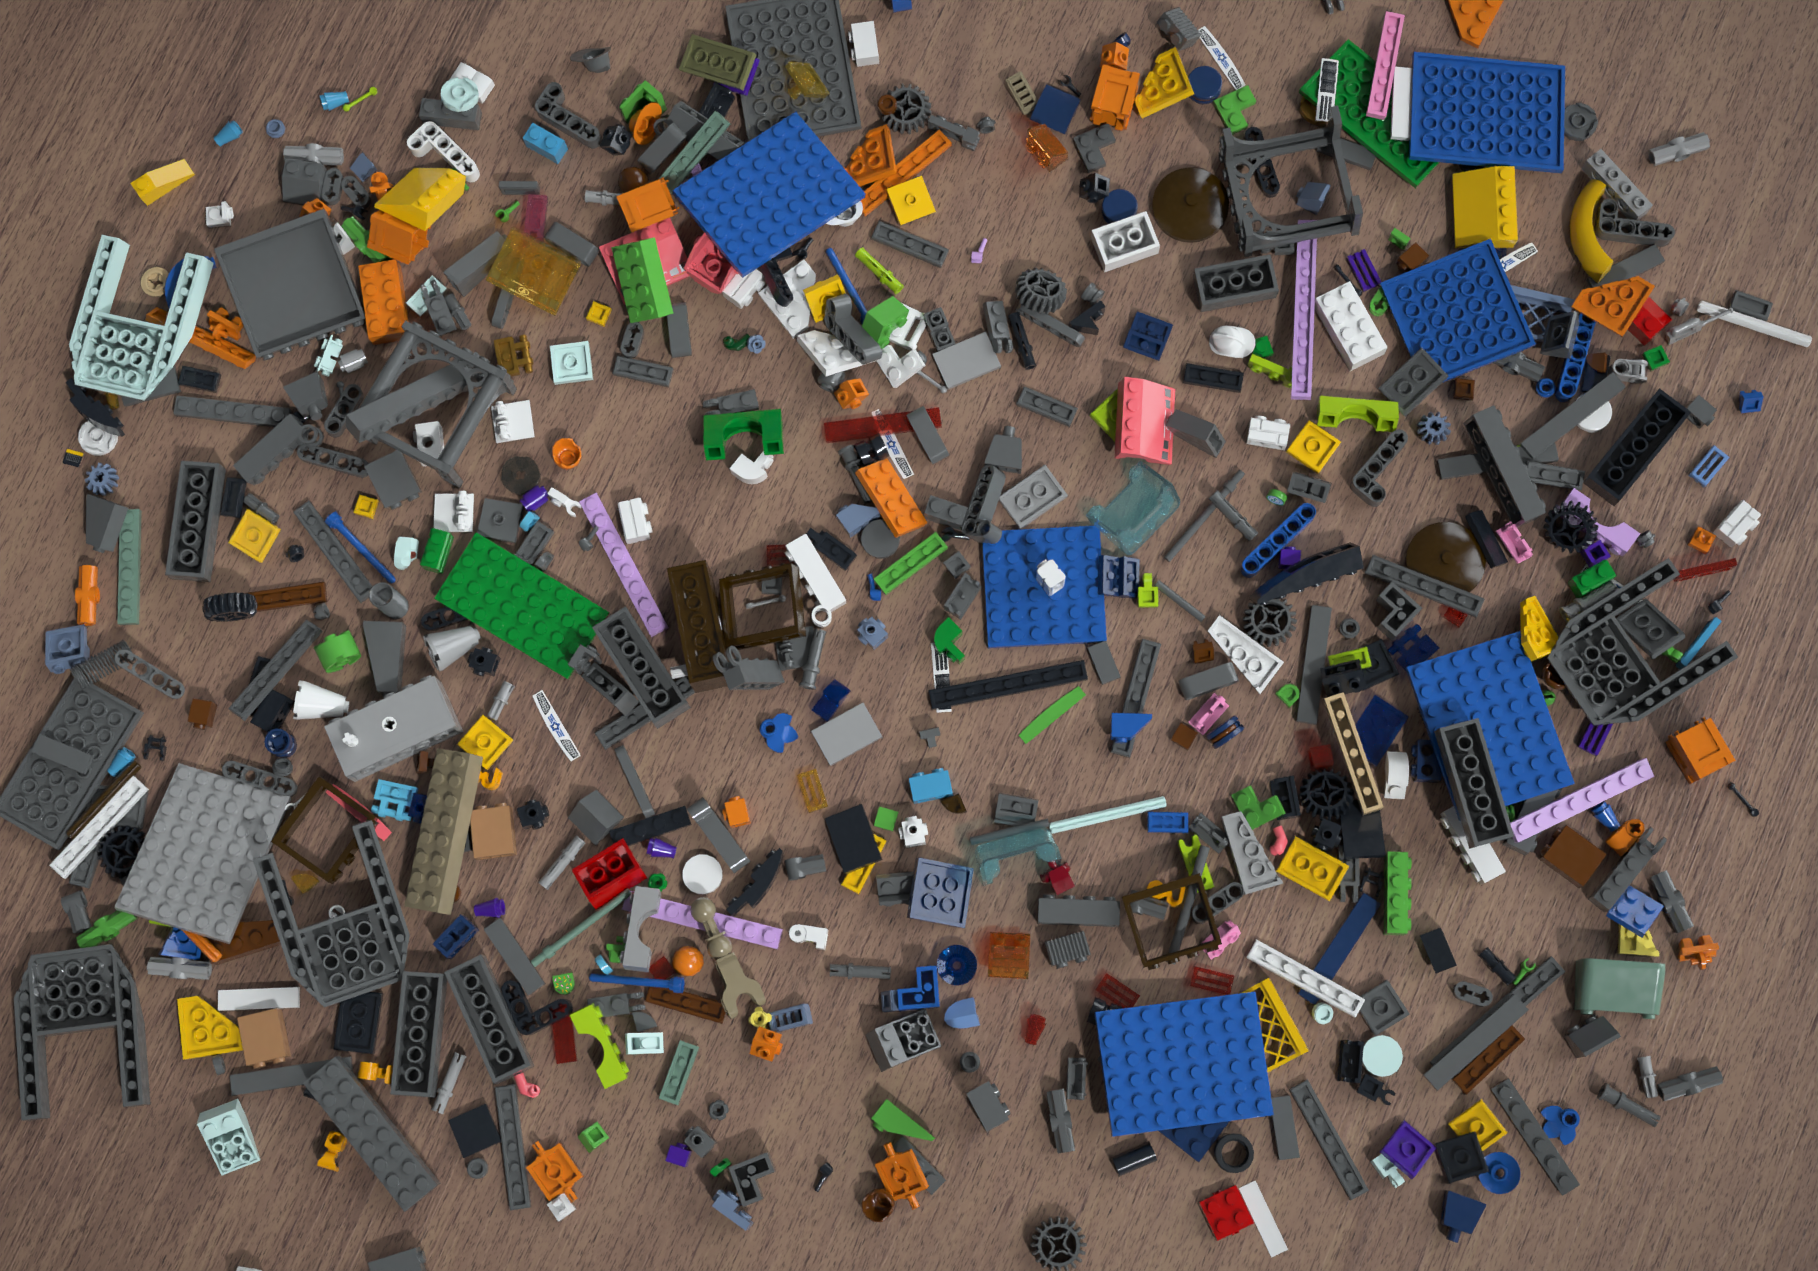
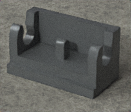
(962, 596)

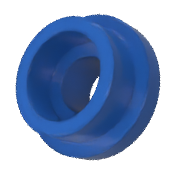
(1545, 382)

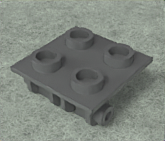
(794, 652)

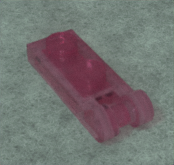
(536, 215)

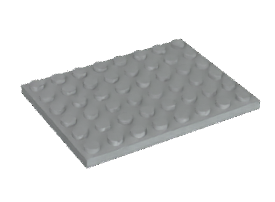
(201, 852)

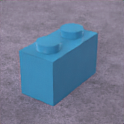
(545, 143)
(930, 786)

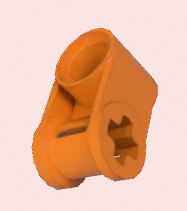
(1623, 838)

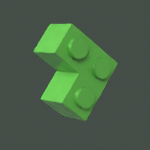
(884, 319)

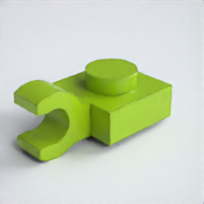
(1147, 595)

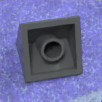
(1560, 335)
(595, 817)

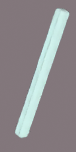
(1108, 814)

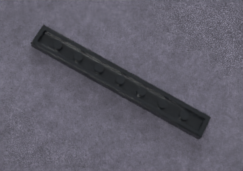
(1008, 685)

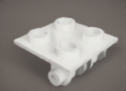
(512, 421)
(454, 512)

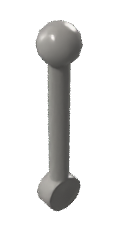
(943, 389)
(781, 598)

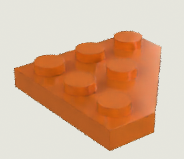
(1473, 18)
(874, 158)
(1614, 303)

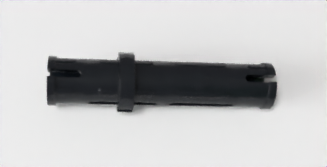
(1028, 361)

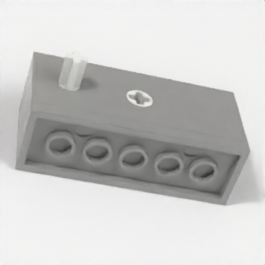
(393, 728)

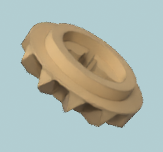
(153, 275)

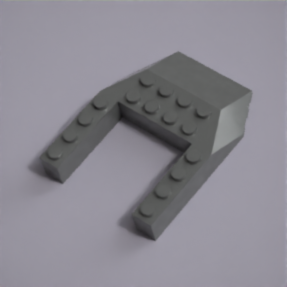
(1607, 669)
(350, 950)
(73, 995)

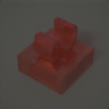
(1455, 616)

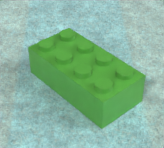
(642, 280)

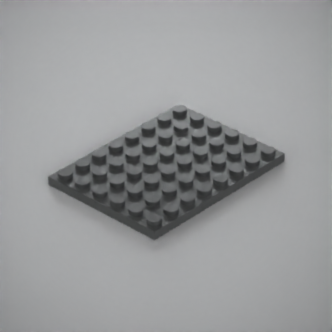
(795, 33)

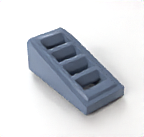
(806, 1015)

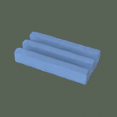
(1698, 478)

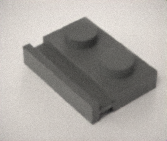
(1015, 810)

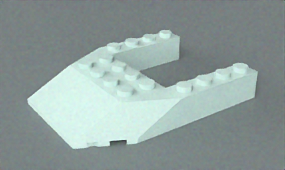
(127, 353)

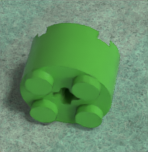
(337, 651)

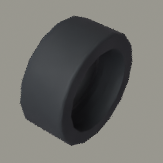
(1218, 1153)

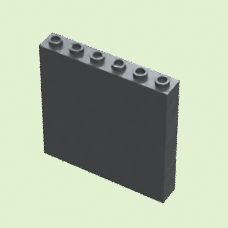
(291, 284)

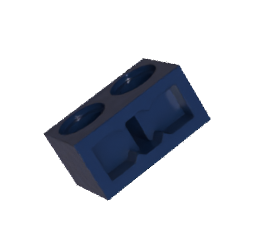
(1421, 760)
(455, 936)

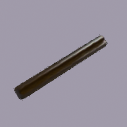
(103, 799)

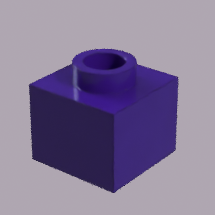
(1599, 550)
(1288, 557)
(679, 1155)

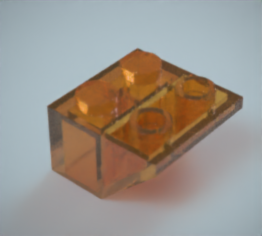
(1046, 147)
(1009, 955)

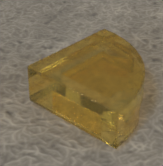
(305, 882)

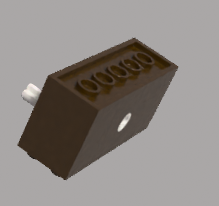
(698, 625)

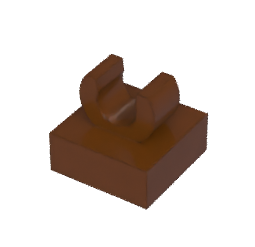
(1203, 652)
(423, 762)

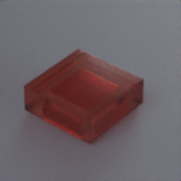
(662, 969)

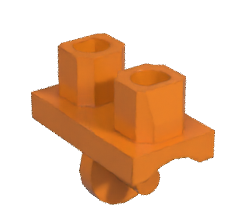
(381, 185)
(222, 326)
(1698, 954)

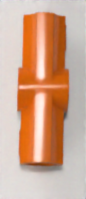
(87, 595)

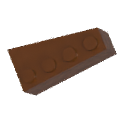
(247, 940)

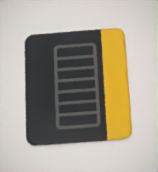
(72, 458)

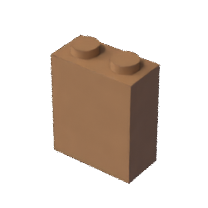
(493, 832)
(264, 1038)

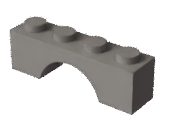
(644, 903)

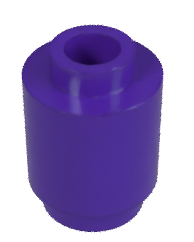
(534, 498)

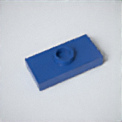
(1167, 822)

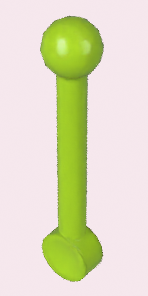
(373, 91)

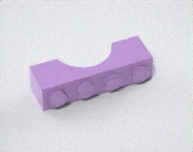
(1617, 538)

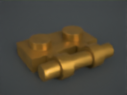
(507, 357)

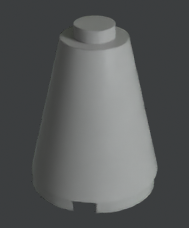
(450, 645)

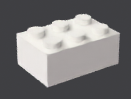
(1125, 241)

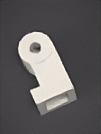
(804, 933)

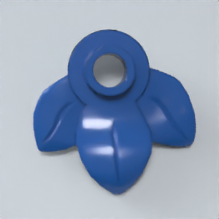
(781, 732)
(1557, 1125)

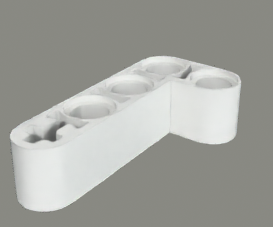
(448, 153)

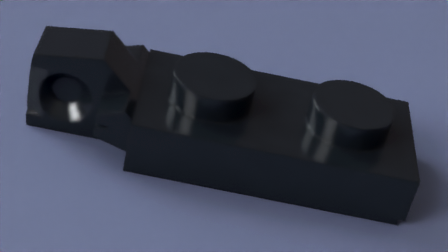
(832, 548)

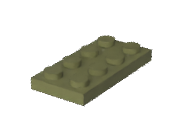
(717, 62)

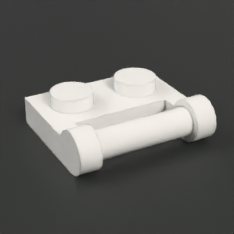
(899, 334)

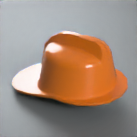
(643, 122)

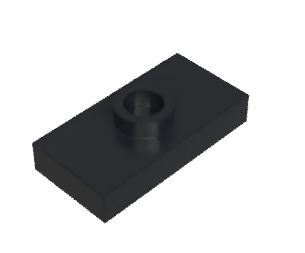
(199, 379)
(233, 497)

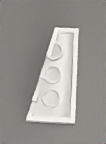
(1250, 657)

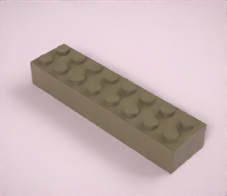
(443, 831)

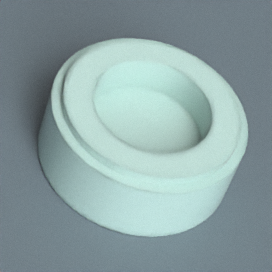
(1322, 1013)

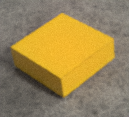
(598, 314)
(366, 506)

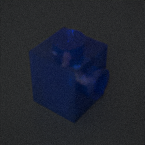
(417, 807)

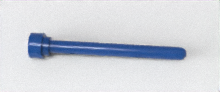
(847, 283)
(334, 521)
(675, 984)

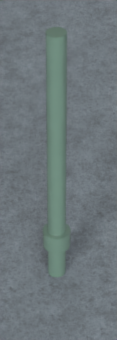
(550, 951)

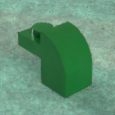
(945, 638)

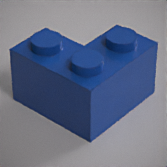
(924, 996)

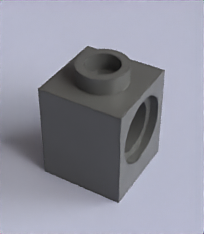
(1701, 412)

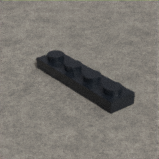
(652, 826)

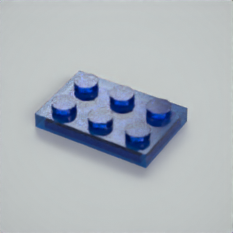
(1378, 728)

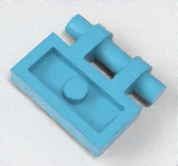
(394, 793)

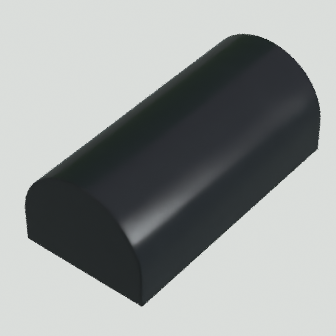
(1134, 1158)

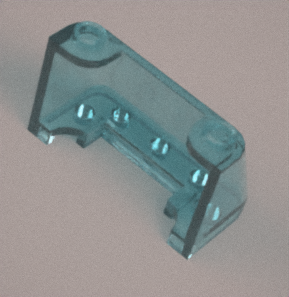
(1137, 509)
(990, 853)

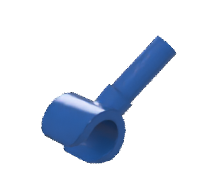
(875, 594)

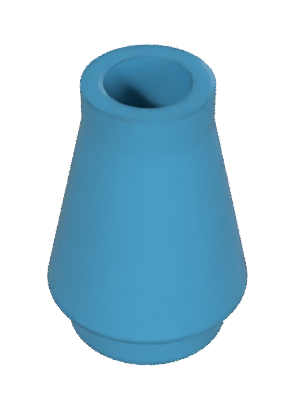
(333, 99)
(228, 133)
(121, 761)

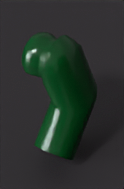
(734, 344)

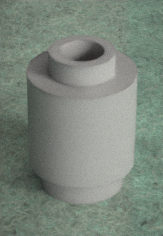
(352, 361)

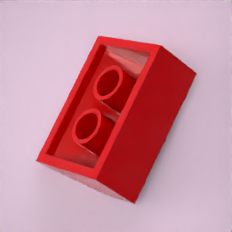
(1648, 322)
(609, 873)

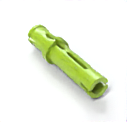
(879, 271)

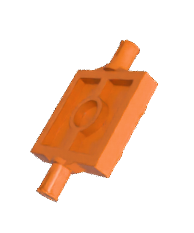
(554, 1172)
(901, 1175)

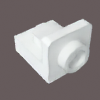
(219, 215)

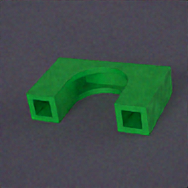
(721, 427)

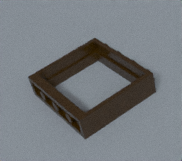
(749, 577)
(298, 816)
(1174, 956)

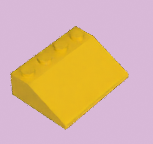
(423, 195)
(1485, 207)

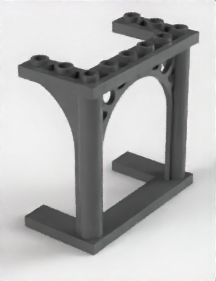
(1237, 151)
(495, 382)

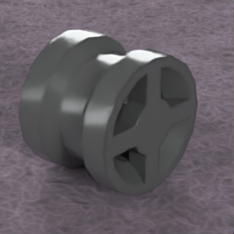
(1092, 294)

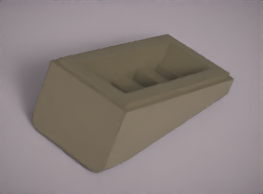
(1019, 77)

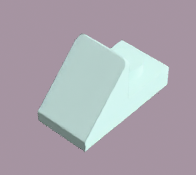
(644, 1043)

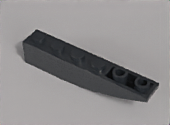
(1311, 572)

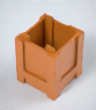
(1114, 97)
(647, 204)
(396, 237)
(1699, 750)

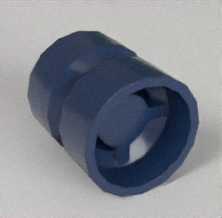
(280, 743)

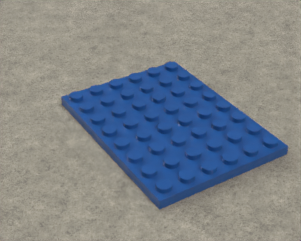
(1487, 112)
(769, 194)
(1501, 690)
(1183, 1064)

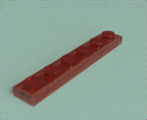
(869, 426)

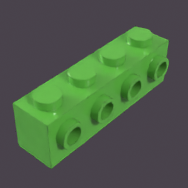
(1396, 893)

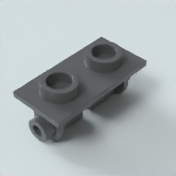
(1209, 833)
(1076, 1078)

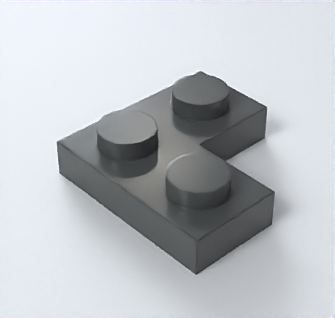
(1089, 146)

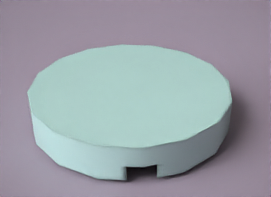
(459, 94)
(1382, 1056)

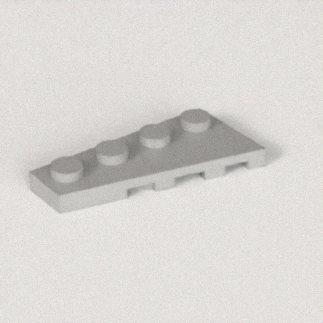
(1249, 857)

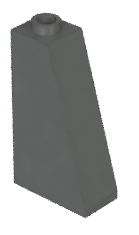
(475, 265)
(386, 653)

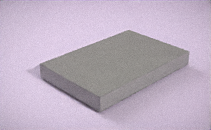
(966, 360)
(1032, 497)
(846, 734)

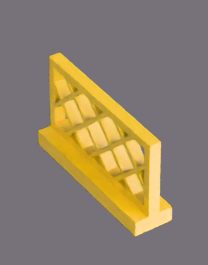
(1285, 1021)

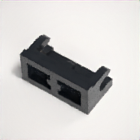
(718, 100)
(272, 711)
(1287, 795)
(1438, 950)
(1350, 1061)

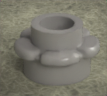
(1679, 306)

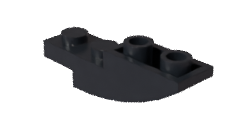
(94, 411)
(764, 877)

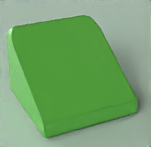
(593, 1137)

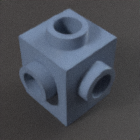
(872, 639)

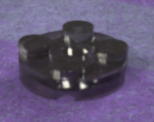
(521, 464)

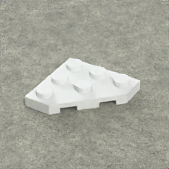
(797, 314)
(827, 352)

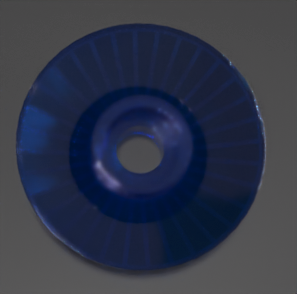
(954, 954)

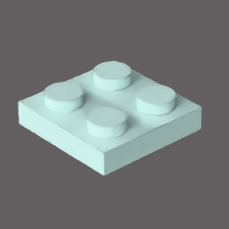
(571, 362)

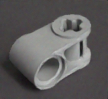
(1632, 370)

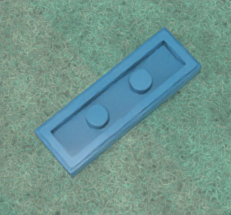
(1698, 642)

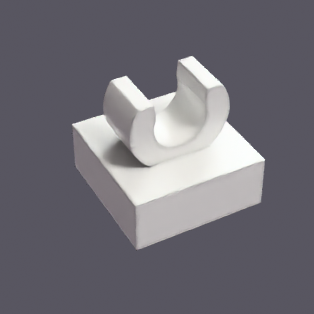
(561, 1207)

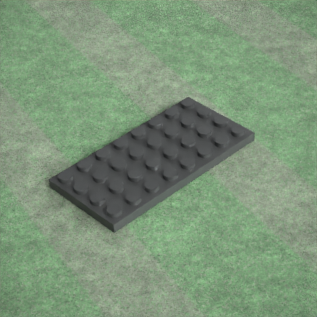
(51, 797)

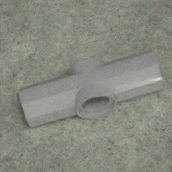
(1679, 149)
(315, 153)
(179, 968)

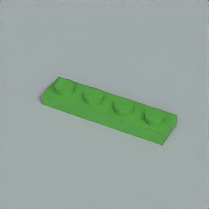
(910, 563)

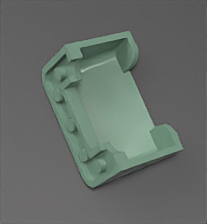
(1619, 986)

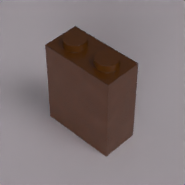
(1571, 856)

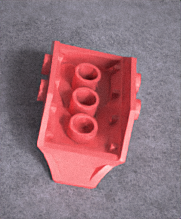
(709, 266)

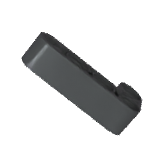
(570, 119)
(1633, 226)
(849, 331)
(1381, 464)
(982, 506)
(718, 835)

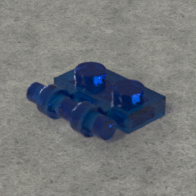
(1418, 653)

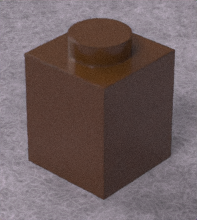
(1412, 258)
(202, 713)

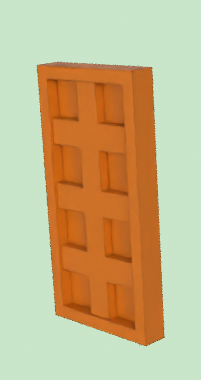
(891, 497)

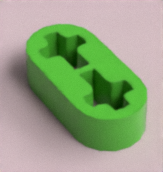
(1376, 299)

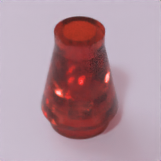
(1034, 1028)

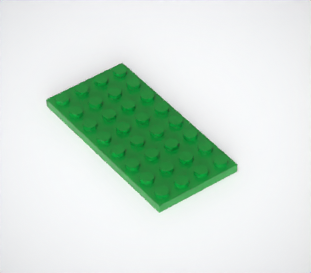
(1352, 98)
(520, 604)

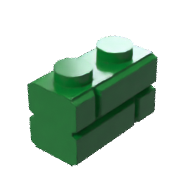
(437, 551)
(1591, 579)

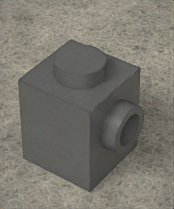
(699, 1141)

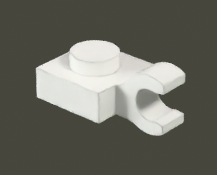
(560, 499)

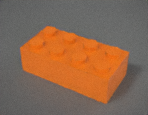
(383, 300)

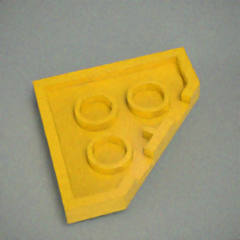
(1164, 85)
(1536, 630)
(205, 1030)

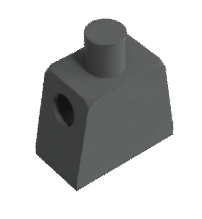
(308, 395)
(1006, 451)

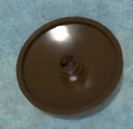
(1190, 205)
(1447, 554)

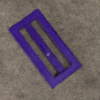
(1357, 256)
(1589, 749)

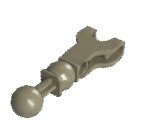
(727, 964)

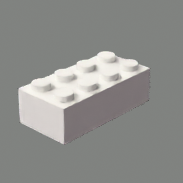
(1350, 326)

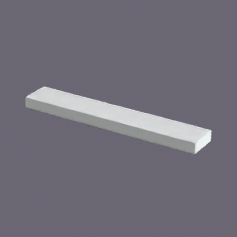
(99, 826)
(1305, 978)

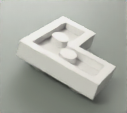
(898, 369)

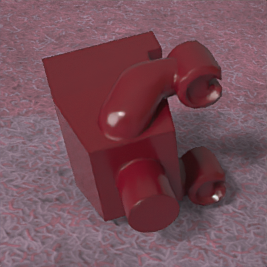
(1058, 877)

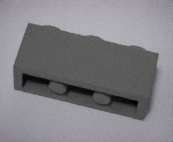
(436, 112)

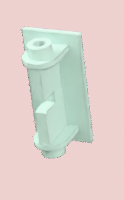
(330, 348)

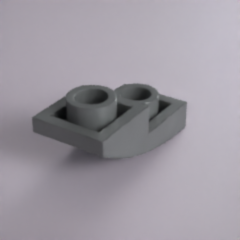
(939, 329)

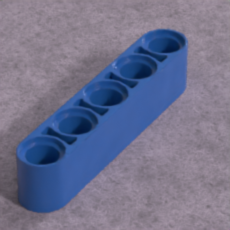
(1573, 364)
(1283, 532)

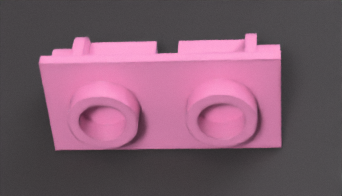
(1511, 538)
(1208, 713)
(1228, 934)

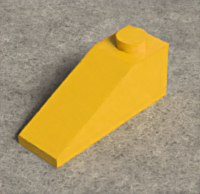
(161, 181)

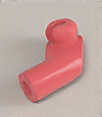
(1280, 843)
(526, 1088)

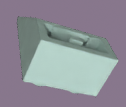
(228, 1136)

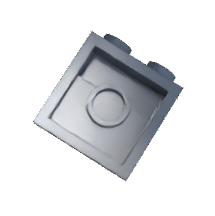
(66, 648)
(728, 1204)

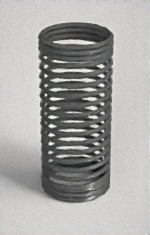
(379, 596)
(77, 675)

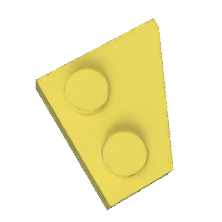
(1632, 944)

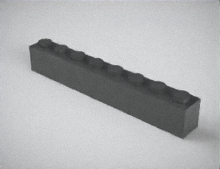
(408, 402)

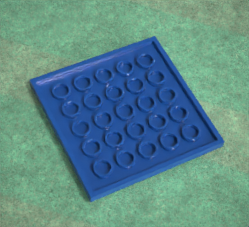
(1459, 310)
(1020, 609)

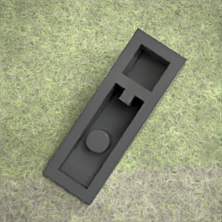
(610, 689)

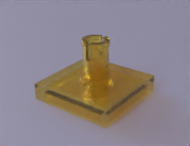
(806, 81)

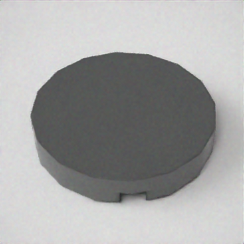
(1579, 122)
(879, 540)

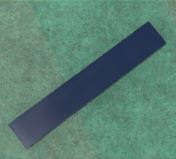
(1344, 941)

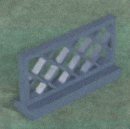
(1542, 300)

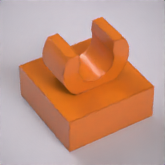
(1701, 540)

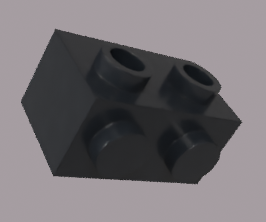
(1343, 677)

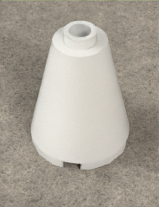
(318, 702)

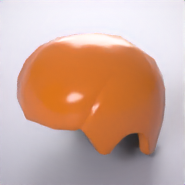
(566, 453)
(687, 961)

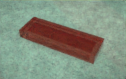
(1707, 569)
(564, 1039)

